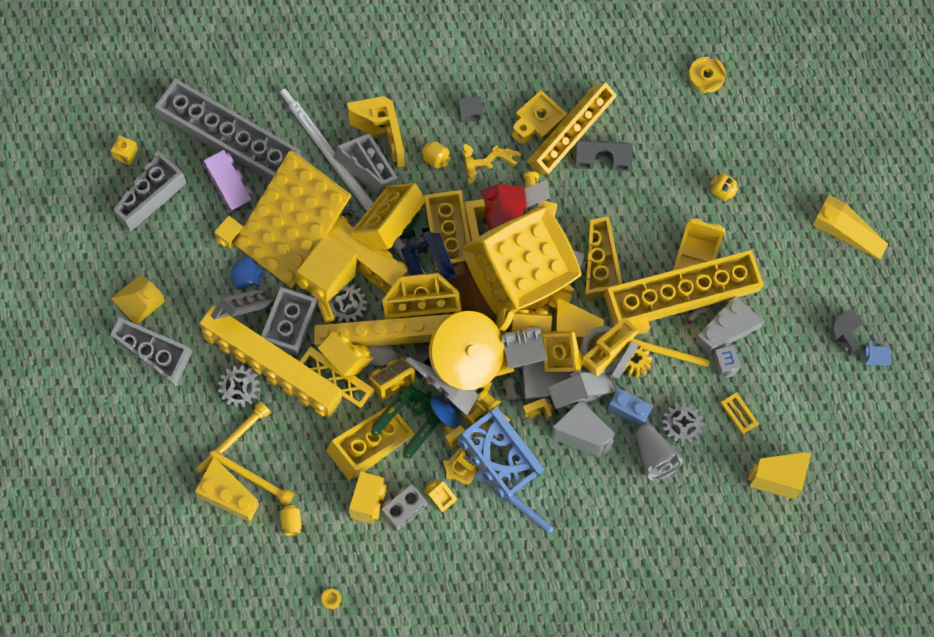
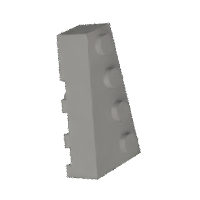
(149, 191)

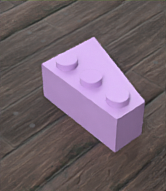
(227, 180)

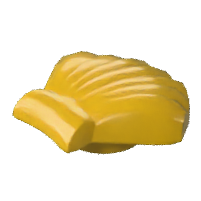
(458, 471)

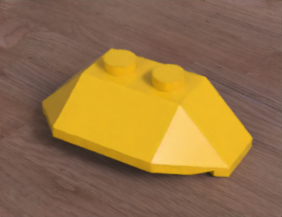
(421, 296)

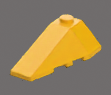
(843, 223)

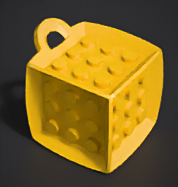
(521, 263)

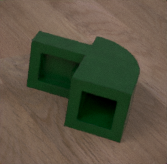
(415, 229)

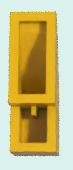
(609, 347)

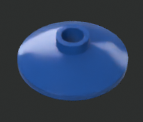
(445, 411)

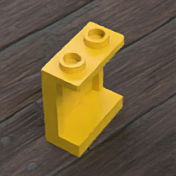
(474, 212)

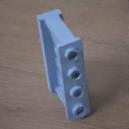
(500, 426)

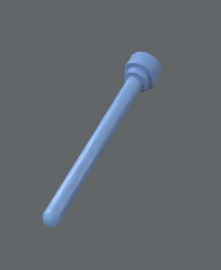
(521, 506)

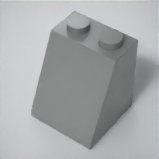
(584, 431)

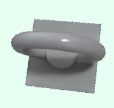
(620, 363)

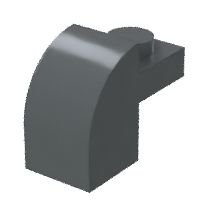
(843, 329)

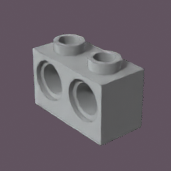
(407, 510)

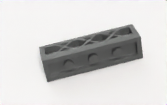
(243, 303)

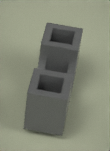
(618, 153)

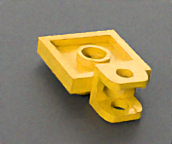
(531, 124)

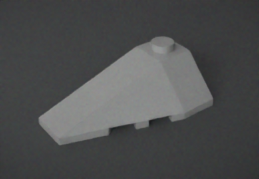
(460, 398)

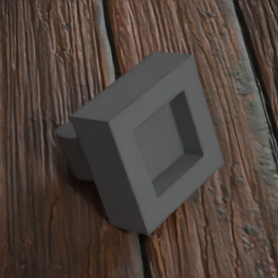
(513, 390)

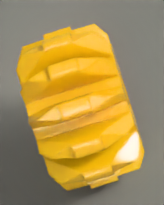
(642, 365)

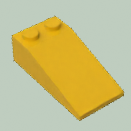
(360, 450)

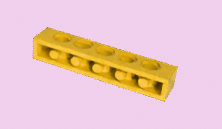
(571, 128)

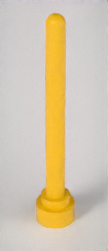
(672, 353)
(259, 412)
(284, 495)

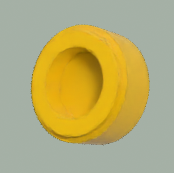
(331, 598)

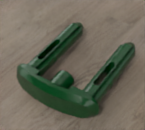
(422, 403)

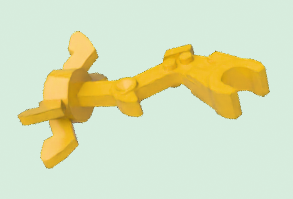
(470, 164)

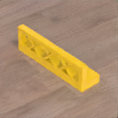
(353, 381)

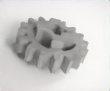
(354, 307)
(231, 392)
(688, 421)

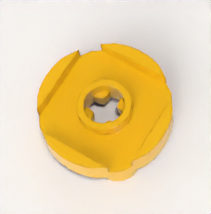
(711, 66)

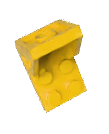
(371, 113)

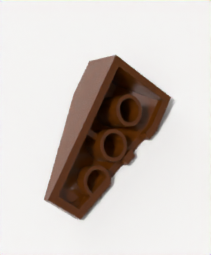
(469, 293)

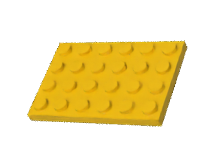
(291, 218)

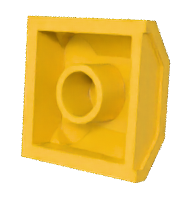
(561, 352)

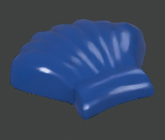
(246, 273)

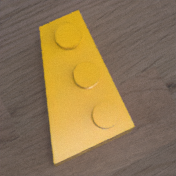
(226, 492)

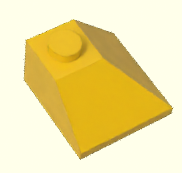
(138, 299)

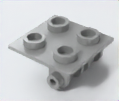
(524, 346)

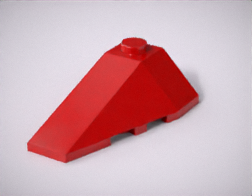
(503, 204)

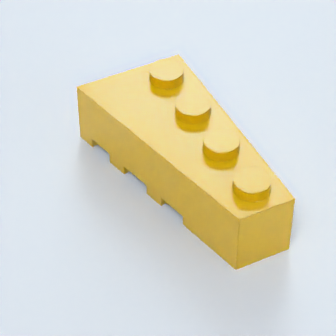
(603, 263)

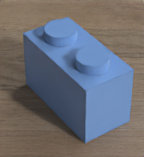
(630, 407)

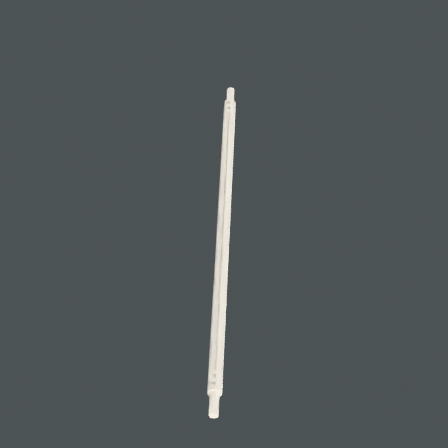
(329, 153)

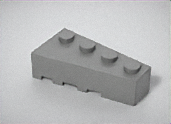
(157, 351)

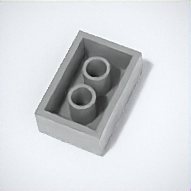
(290, 321)

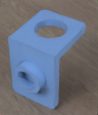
(877, 355)

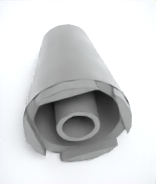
(656, 453)

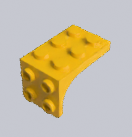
(699, 243)

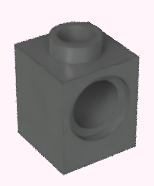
(471, 109)

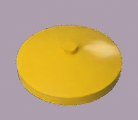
(466, 350)

